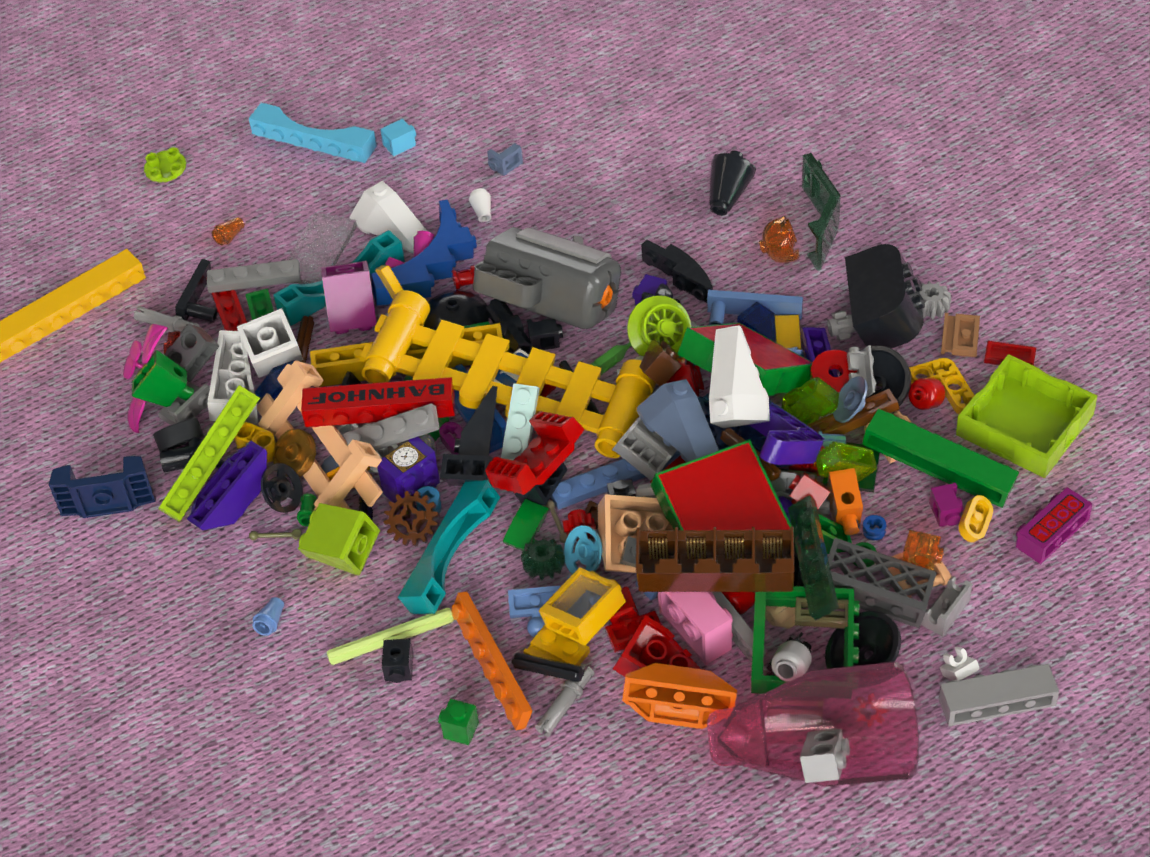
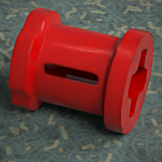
(463, 277)

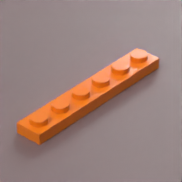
(491, 660)

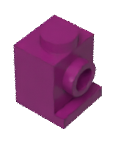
(946, 505)

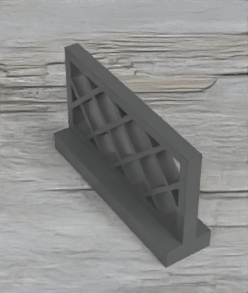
(872, 596)

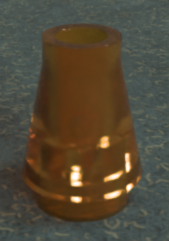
(226, 231)

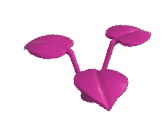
(151, 339)

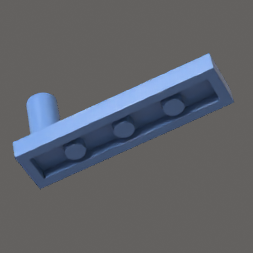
(732, 302)

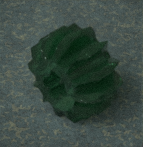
(543, 558)

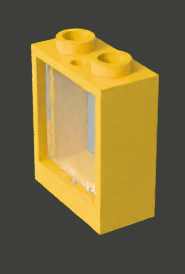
(582, 605)

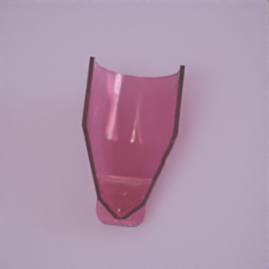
(865, 701)

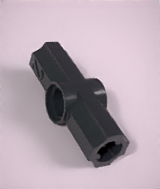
(511, 326)

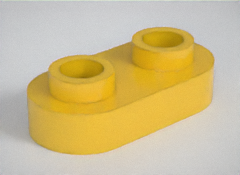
(975, 518)

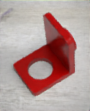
(627, 610)

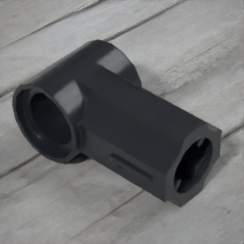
(178, 458)

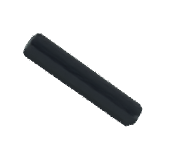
(548, 667)

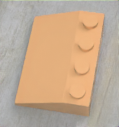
(619, 519)

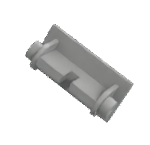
(862, 362)

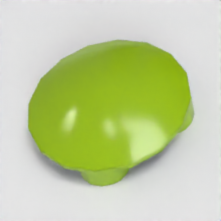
(164, 165)

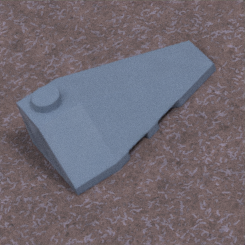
(679, 419)

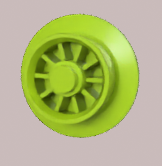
(657, 319)

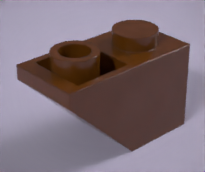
(660, 362)

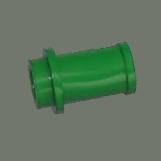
(306, 509)

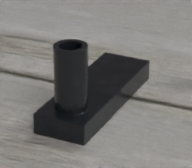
(187, 303)

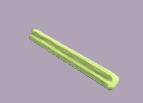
(402, 631)

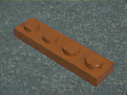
(884, 400)

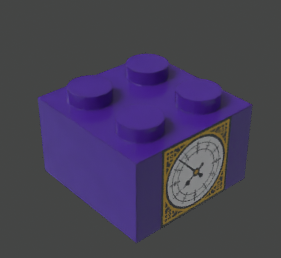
(408, 469)

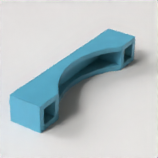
(349, 143)

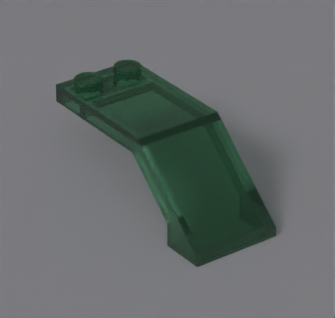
(827, 202)

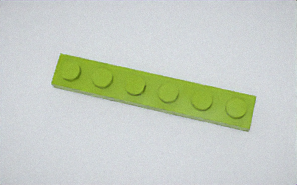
(209, 453)

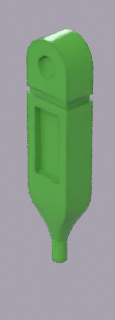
(611, 357)

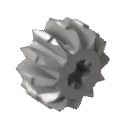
(936, 300)

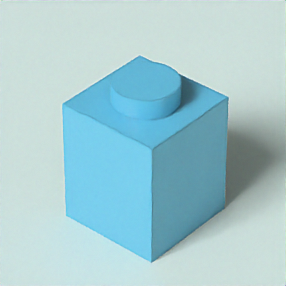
(398, 137)

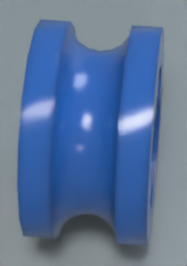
(872, 521)

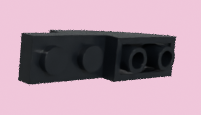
(686, 272)

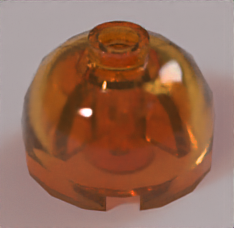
(779, 241)

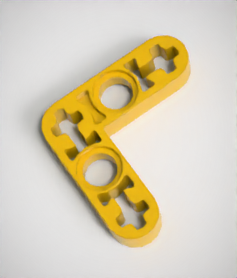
(947, 378)

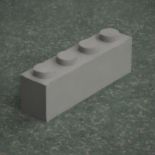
(998, 694)

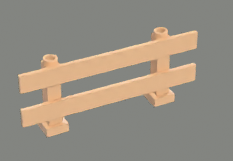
(351, 458)

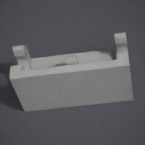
(947, 607)

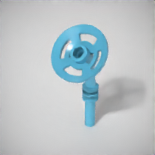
(586, 550)

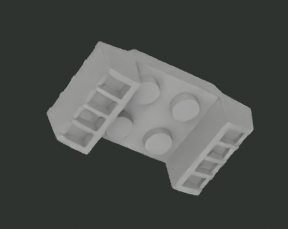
(644, 449)

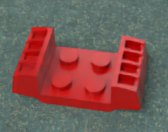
(541, 457)

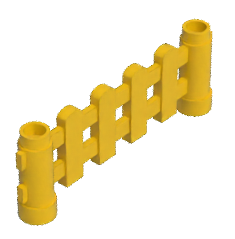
(405, 327)

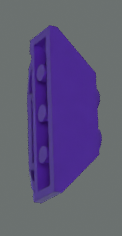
(230, 489)

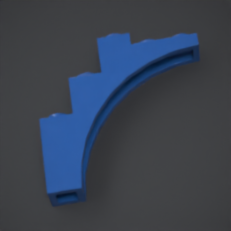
(434, 262)

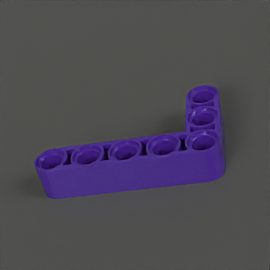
(788, 439)

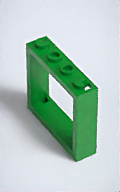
(763, 683)

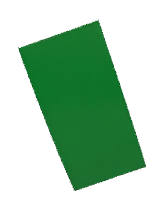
(525, 524)

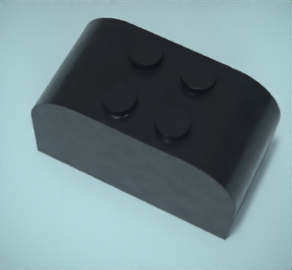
(884, 297)

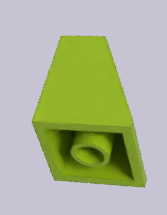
(339, 538)

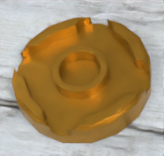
(296, 450)

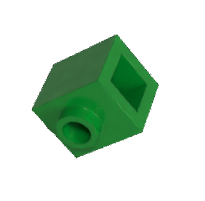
(458, 721)

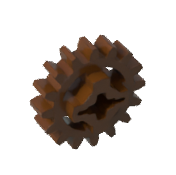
(413, 530)

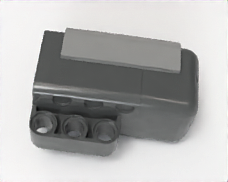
(549, 276)

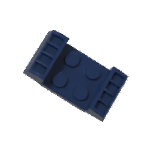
(102, 493)

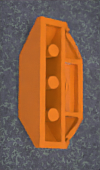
(677, 694)

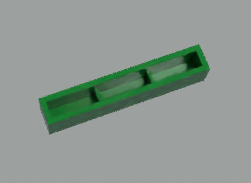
(940, 457)

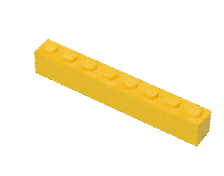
(68, 302)
(335, 362)

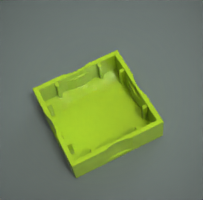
(1026, 416)

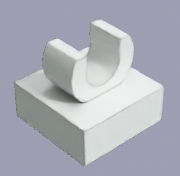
(960, 666)

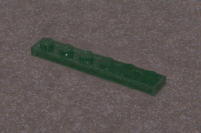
(813, 558)

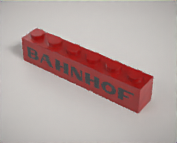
(375, 401)

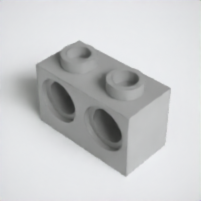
(824, 755)

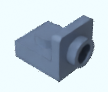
(506, 160)

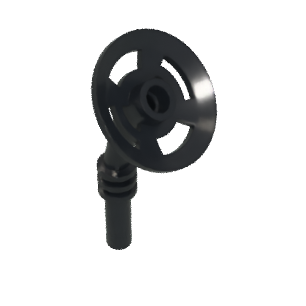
(279, 487)

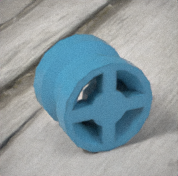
(434, 496)

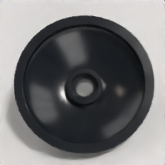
(456, 307)
(891, 371)
(877, 641)

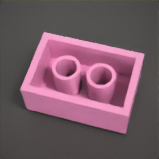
(698, 622)

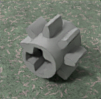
(840, 325)

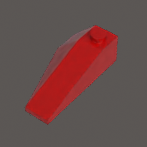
(652, 645)

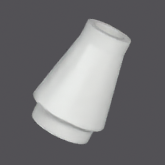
(481, 203)

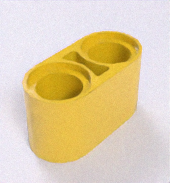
(258, 435)

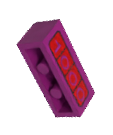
(1053, 525)

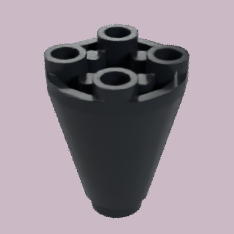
(728, 180)

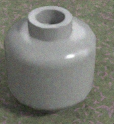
(791, 660)

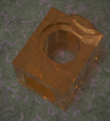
(923, 550)

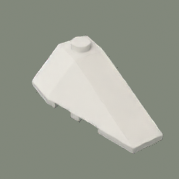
(384, 210)
(735, 384)

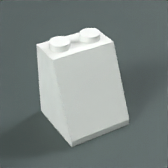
(269, 342)

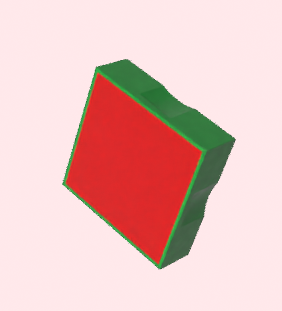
(778, 366)
(720, 492)

